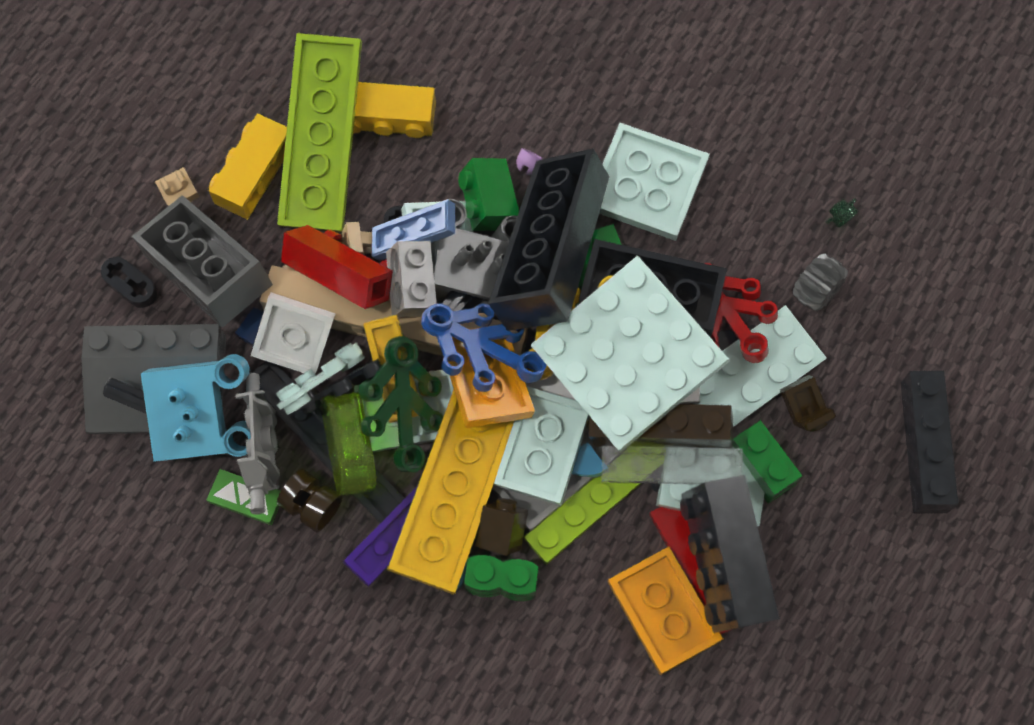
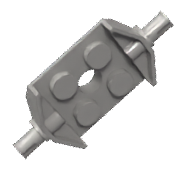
(259, 467)

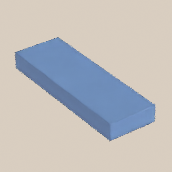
(422, 225)

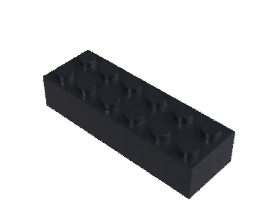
(550, 241)

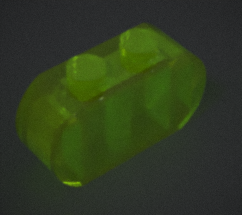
(347, 445)

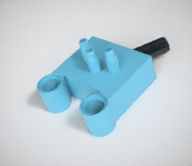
(185, 408)

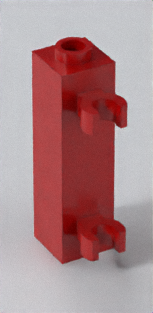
(337, 266)

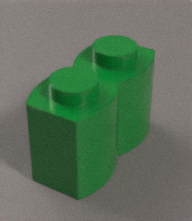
(491, 577)

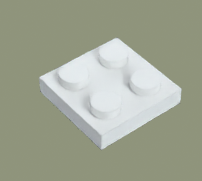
(292, 334)

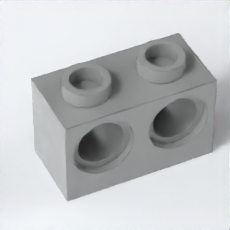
(412, 278)

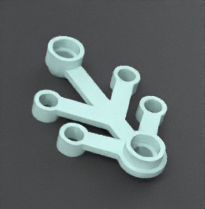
(296, 395)

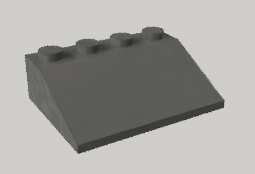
(128, 352)

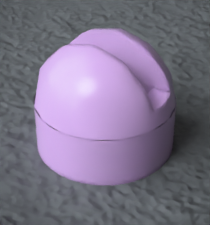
(528, 159)

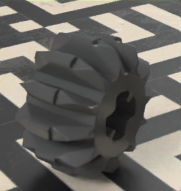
(820, 282)

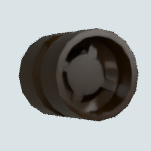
(318, 508)

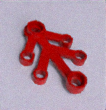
(728, 310)

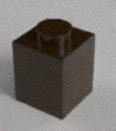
(502, 527)

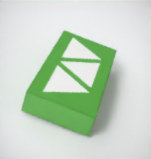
(232, 494)

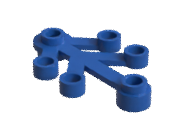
(478, 342)

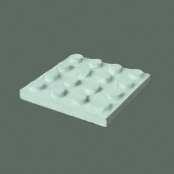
(630, 353)

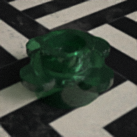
(842, 212)

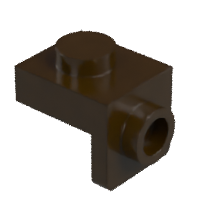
(806, 404)

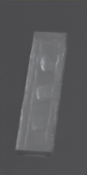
(669, 464)

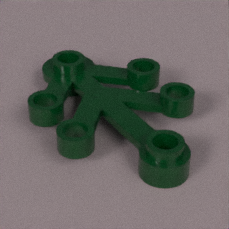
(402, 399)

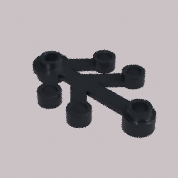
(341, 385)

